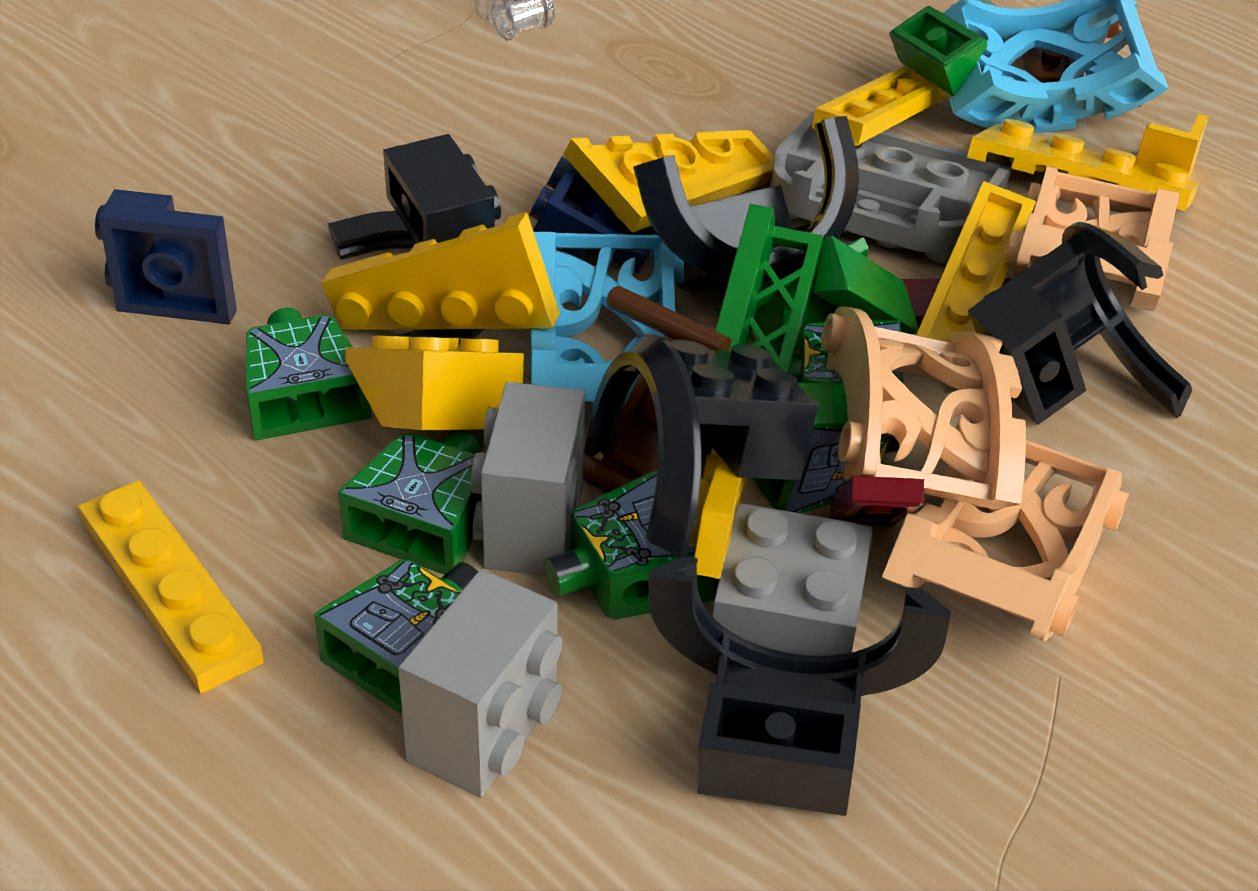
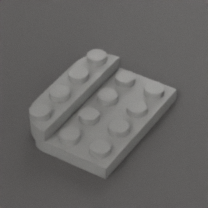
(907, 188)

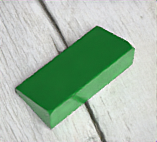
(938, 48)
(857, 282)

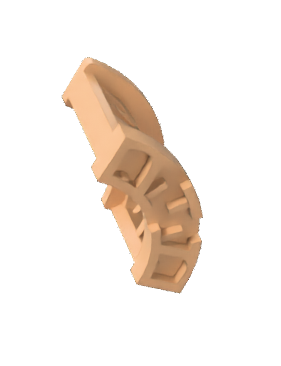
(1142, 219)
(978, 387)
(940, 547)

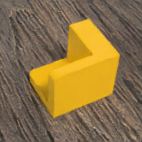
(1171, 145)

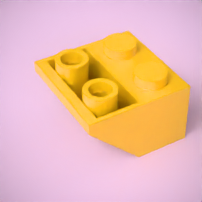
(433, 380)

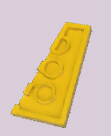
(1034, 153)
(709, 167)
(463, 283)

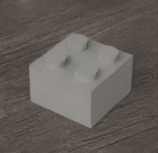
(529, 476)
(793, 581)
(481, 683)

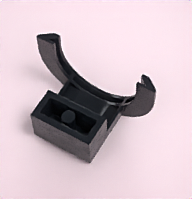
(433, 198)
(710, 232)
(1062, 306)
(732, 398)
(782, 721)

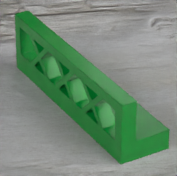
(746, 281)

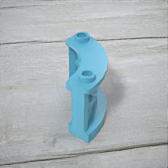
(1067, 28)
(567, 361)

